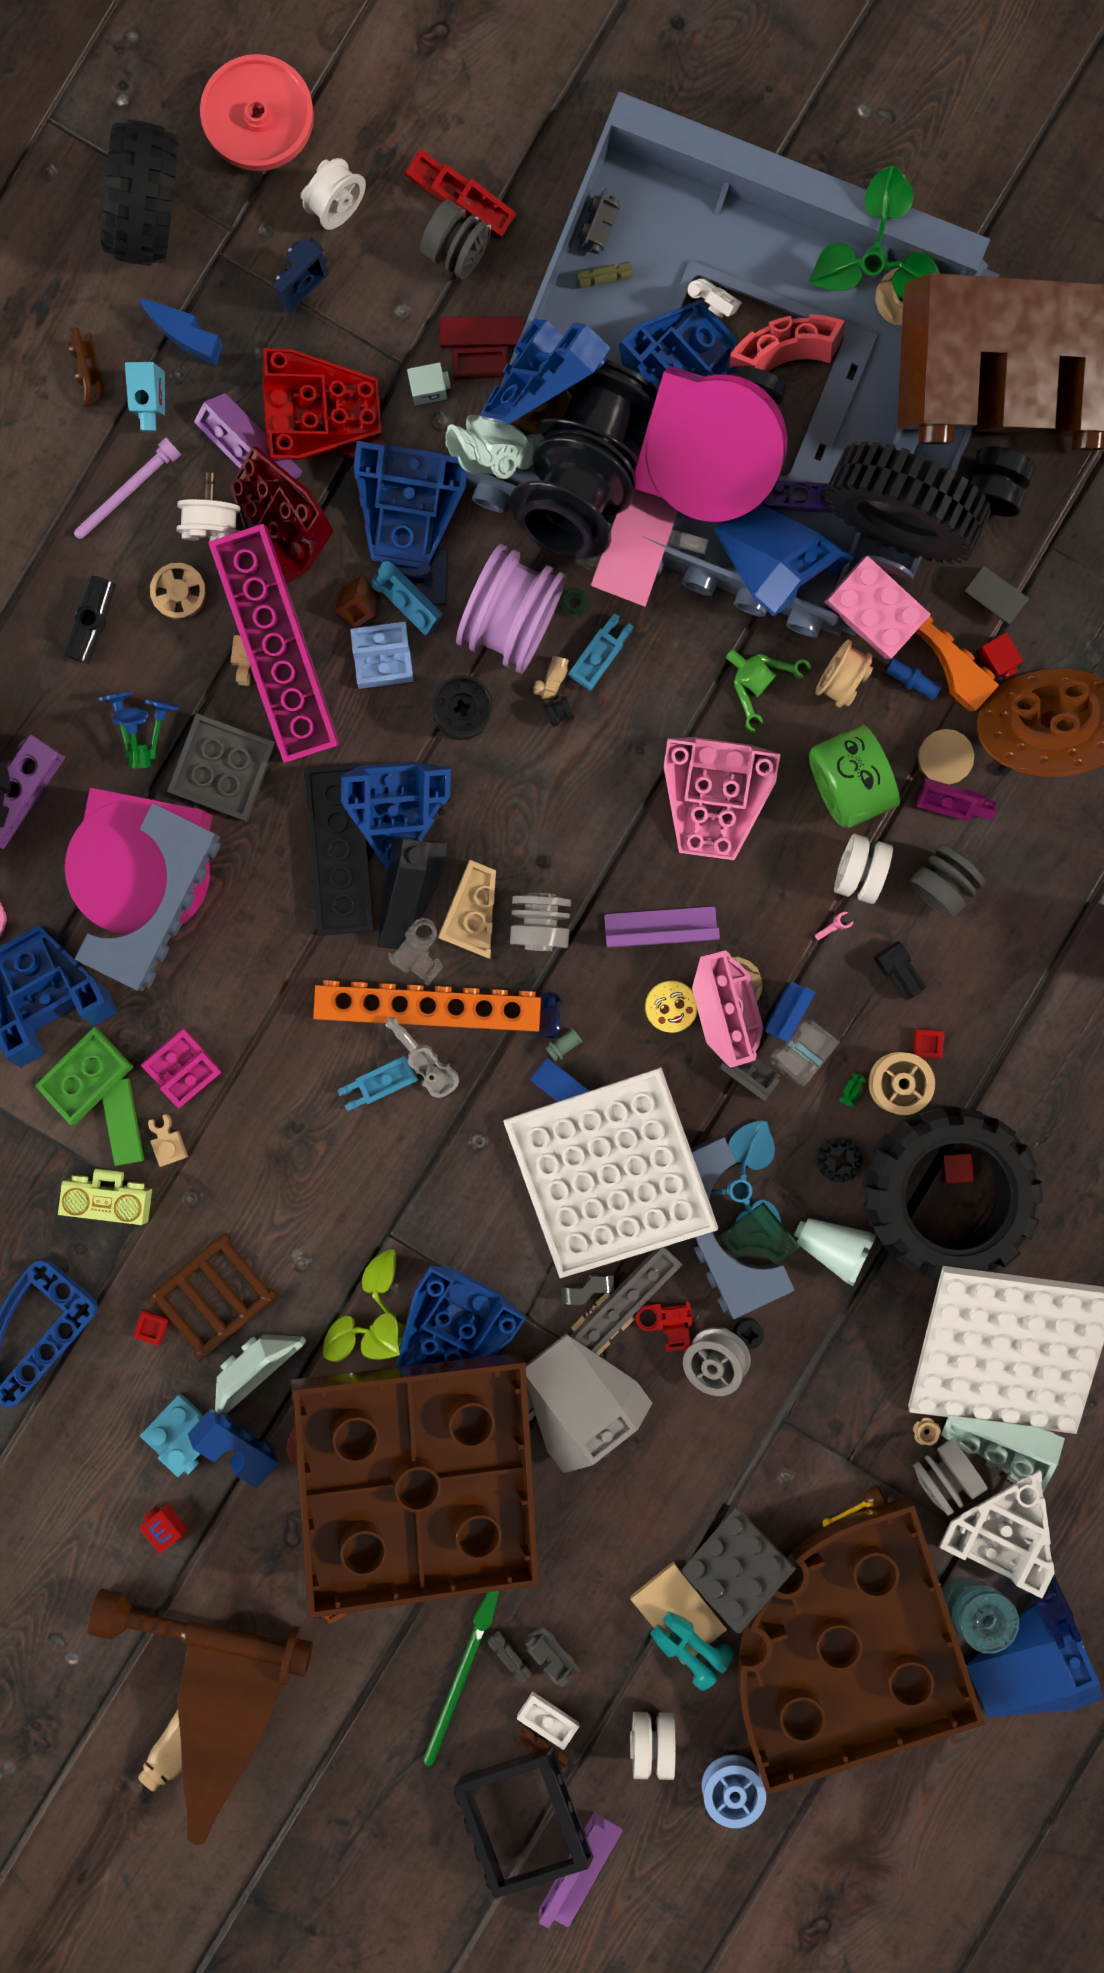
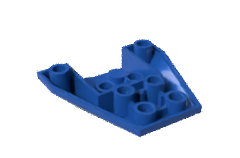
(777, 554)
(455, 1319)
(1034, 1673)

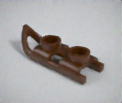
(84, 374)

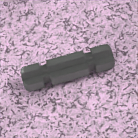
(509, 1657)

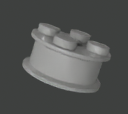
(716, 1361)

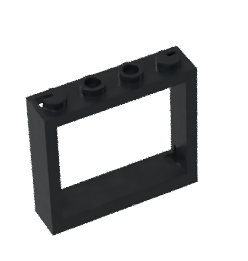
(564, 1808)

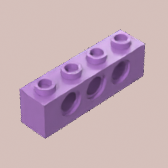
(31, 785)

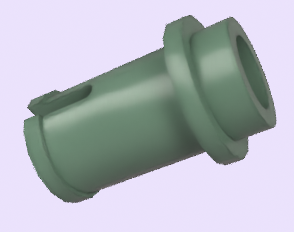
(563, 1044)

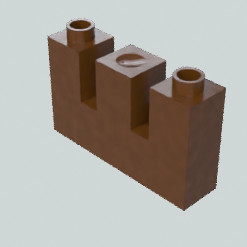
(1002, 358)

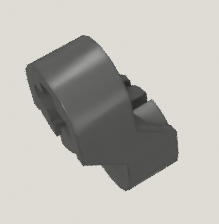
(594, 1284)

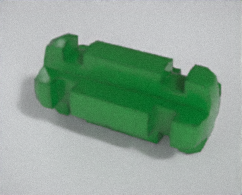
(852, 1090)

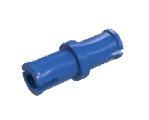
(912, 678)

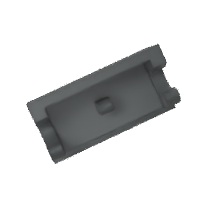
(996, 594)
(753, 1076)

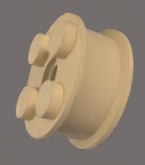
(844, 674)
(885, 1079)

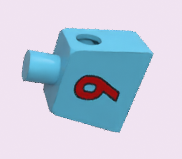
(143, 382)

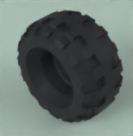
(139, 192)

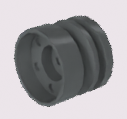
(455, 239)
(950, 877)

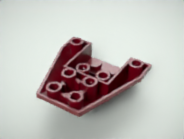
(286, 508)

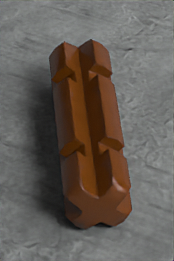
(527, 1739)

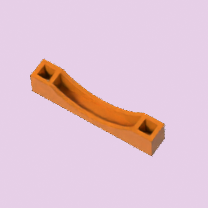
(965, 679)

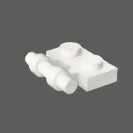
(720, 301)

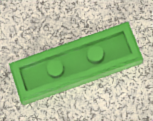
(123, 1124)

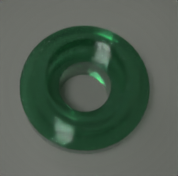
(574, 593)

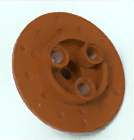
(1046, 723)

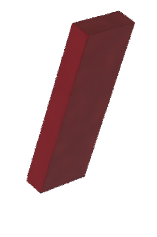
(480, 331)

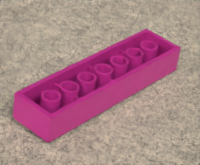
(274, 643)

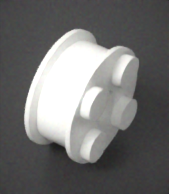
(333, 193)

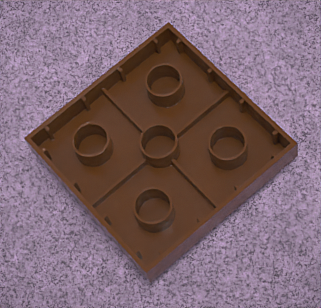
(414, 1483)

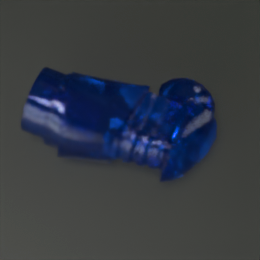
(550, 1015)

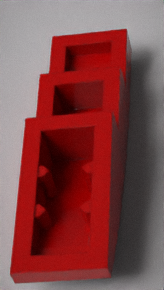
(448, 184)

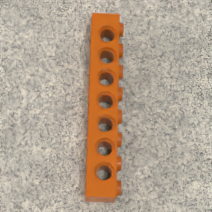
(328, 1009)

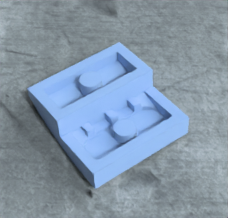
(381, 655)

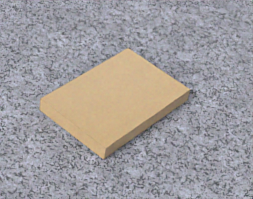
(675, 1593)

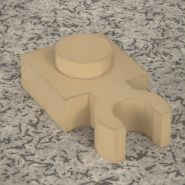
(168, 1145)

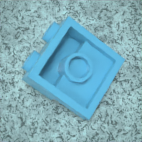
(170, 1435)

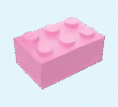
(876, 608)

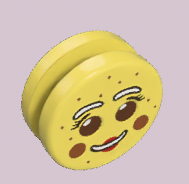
(671, 1006)

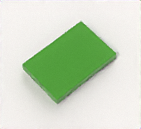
(84, 1076)

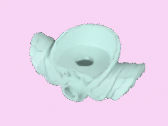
(491, 447)

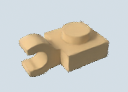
(240, 658)

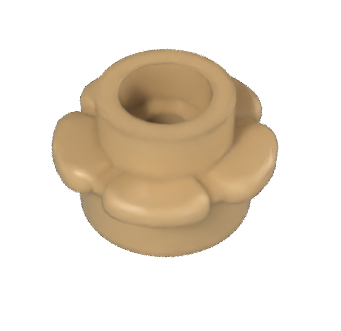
(930, 1438)

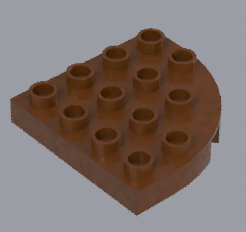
(853, 1653)

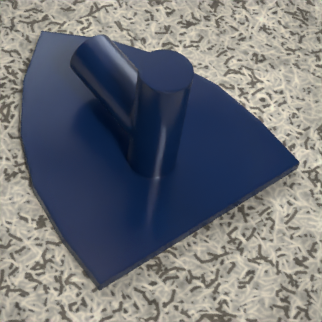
(430, 578)

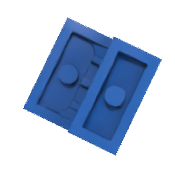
(788, 1011)

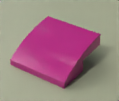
(181, 1067)

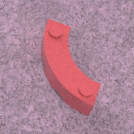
(789, 341)

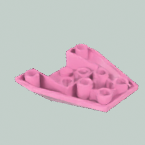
(716, 792)

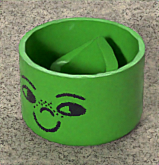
(854, 777)

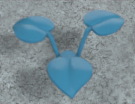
(752, 1147)

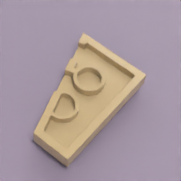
(471, 911)

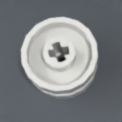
(863, 868)
(653, 1745)

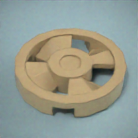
(178, 591)

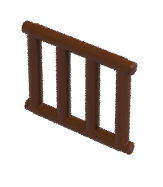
(223, 1331)

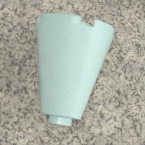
(836, 1246)

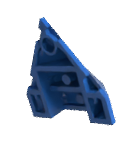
(394, 801)

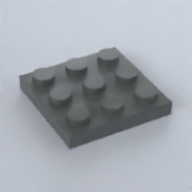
(221, 767)
(738, 1570)

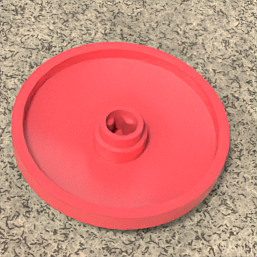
(257, 112)

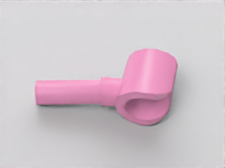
(833, 926)

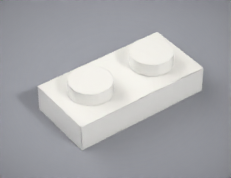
(548, 1720)

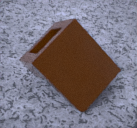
(357, 602)

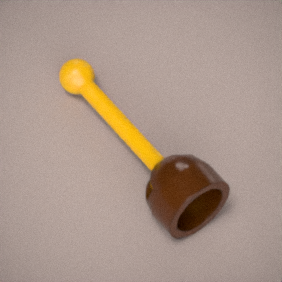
(872, 1499)

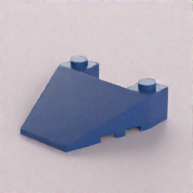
(544, 368)
(39, 986)

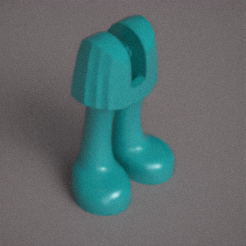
(683, 1634)

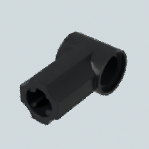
(897, 965)

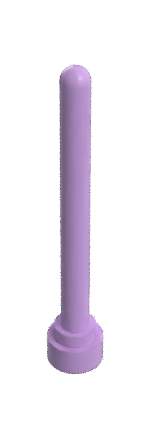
(165, 453)

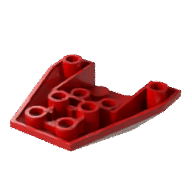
(315, 405)

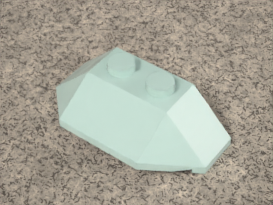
(252, 1367)

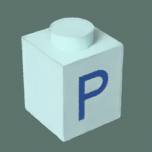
(428, 383)

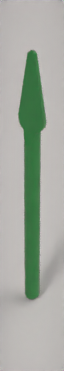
(481, 1621)

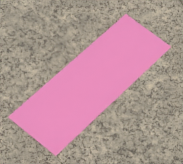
(632, 560)

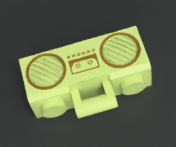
(115, 1204)

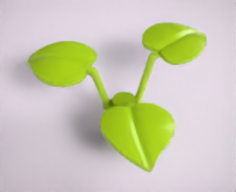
(384, 1334)

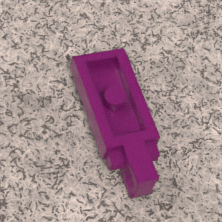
(954, 801)

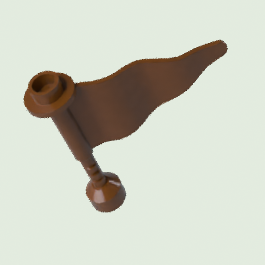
(222, 1697)

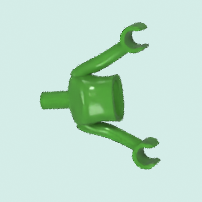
(757, 676)

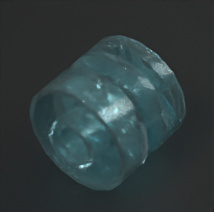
(983, 1616)

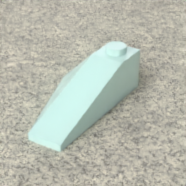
(1010, 1447)

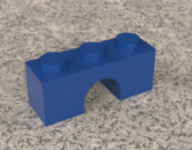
(219, 1434)

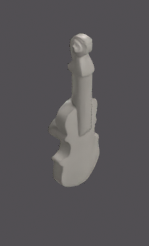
(438, 1077)

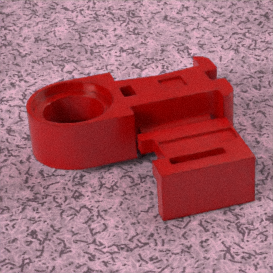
(674, 1321)

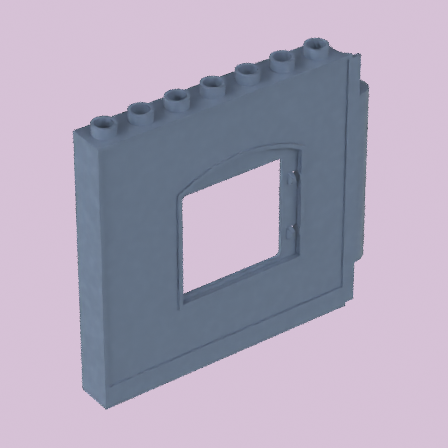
(756, 226)

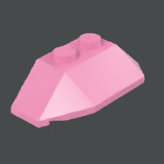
(727, 1008)

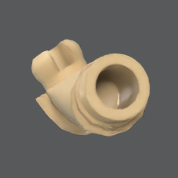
(555, 676)

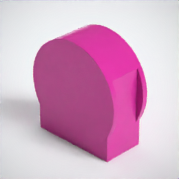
(711, 445)
(117, 868)

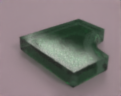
(759, 1234)

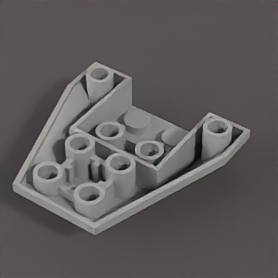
(582, 1403)

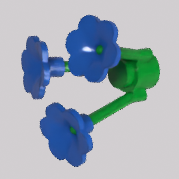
(137, 753)

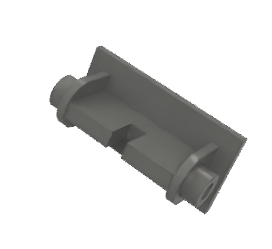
(603, 211)
(543, 1646)

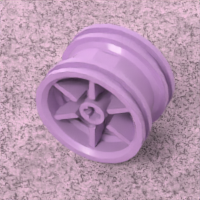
(510, 608)

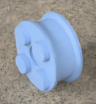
(733, 1791)

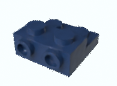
(304, 274)

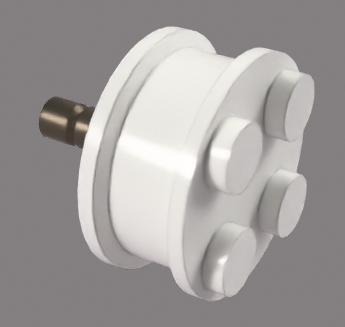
(207, 516)

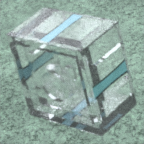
(804, 1052)

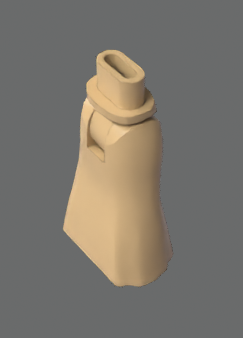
(164, 1759)

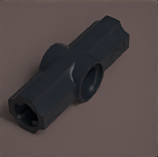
(97, 602)

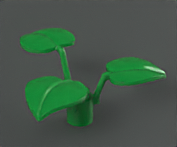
(836, 266)

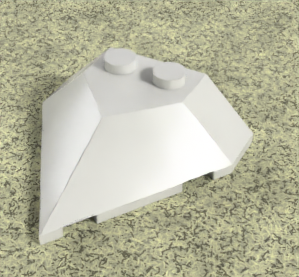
(1007, 1535)

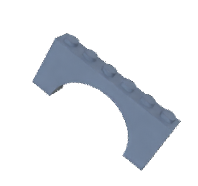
(135, 955)
(739, 1283)

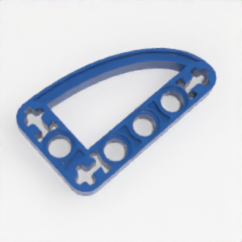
(52, 1336)

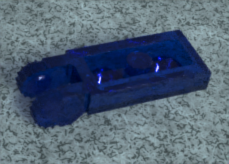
(1055, 1611)

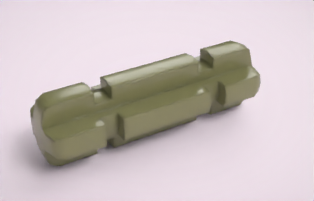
(604, 274)

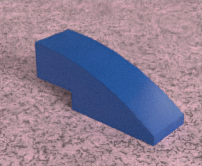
(184, 331)

